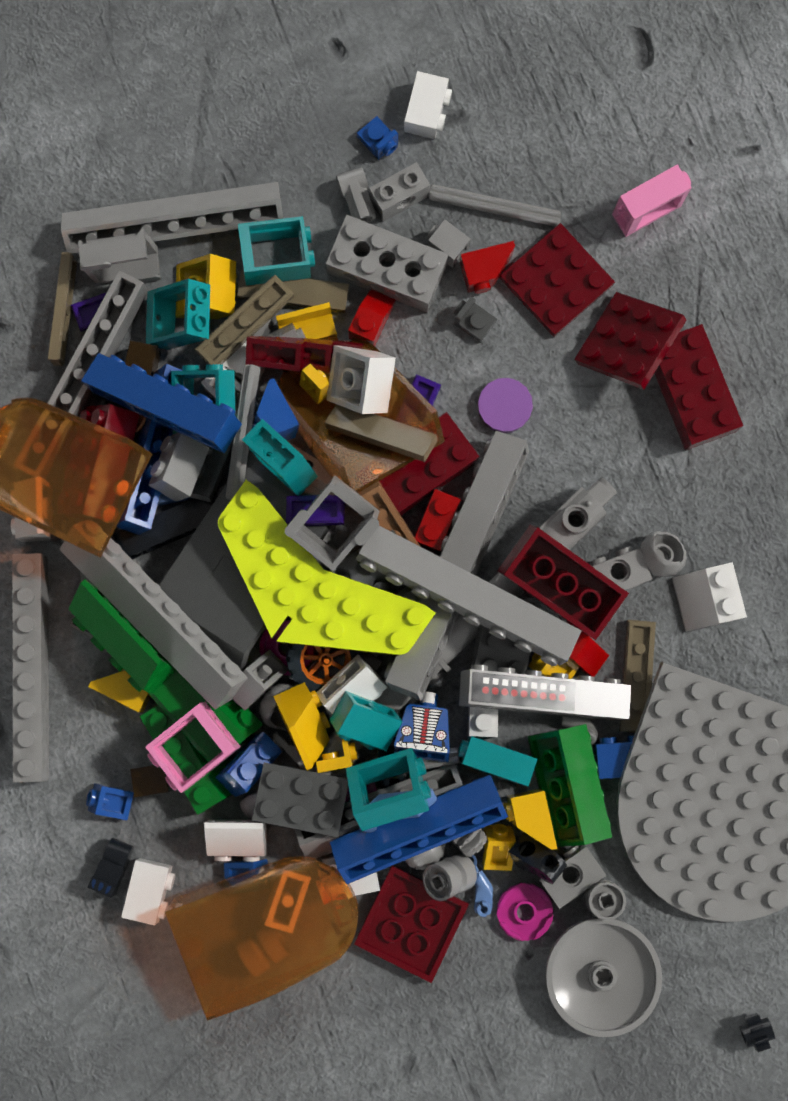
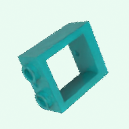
(275, 230)
(163, 304)
(223, 381)
(280, 457)
(497, 760)
(394, 807)

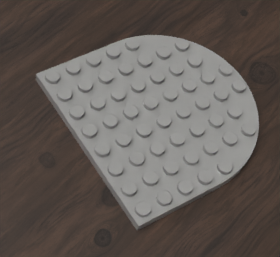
(708, 798)

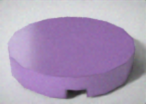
(505, 405)

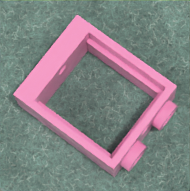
(652, 200)
(213, 726)

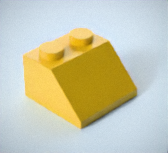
(220, 275)
(304, 722)
(531, 815)

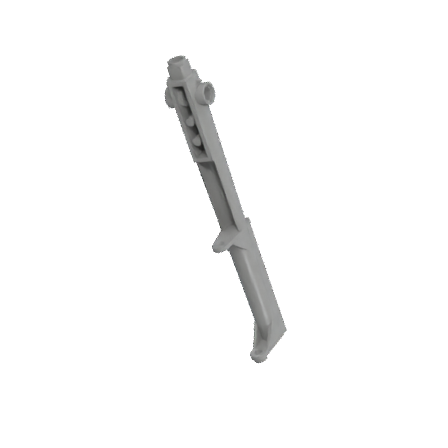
(583, 505)

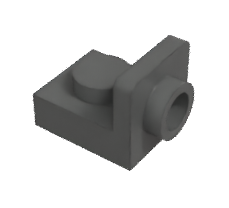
(473, 319)

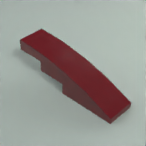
(292, 353)

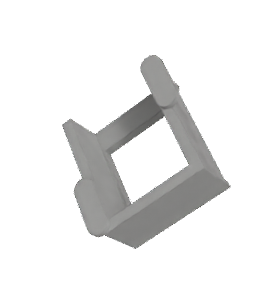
(128, 253)
(318, 547)

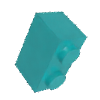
(365, 721)

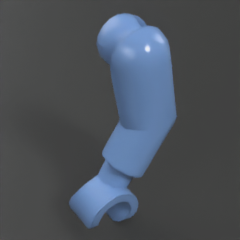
(483, 893)

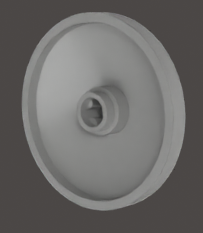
(603, 977)

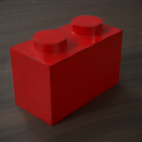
(437, 521)

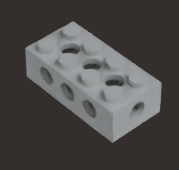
(381, 247)

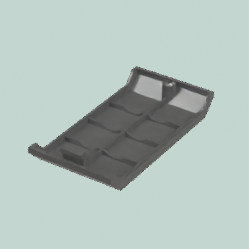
(208, 580)

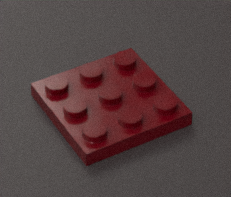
(557, 280)
(630, 340)
(410, 925)

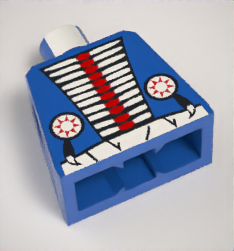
(425, 730)

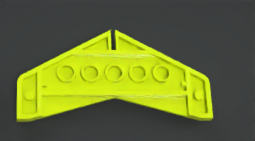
(322, 605)

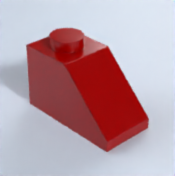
(484, 266)
(371, 317)
(588, 654)

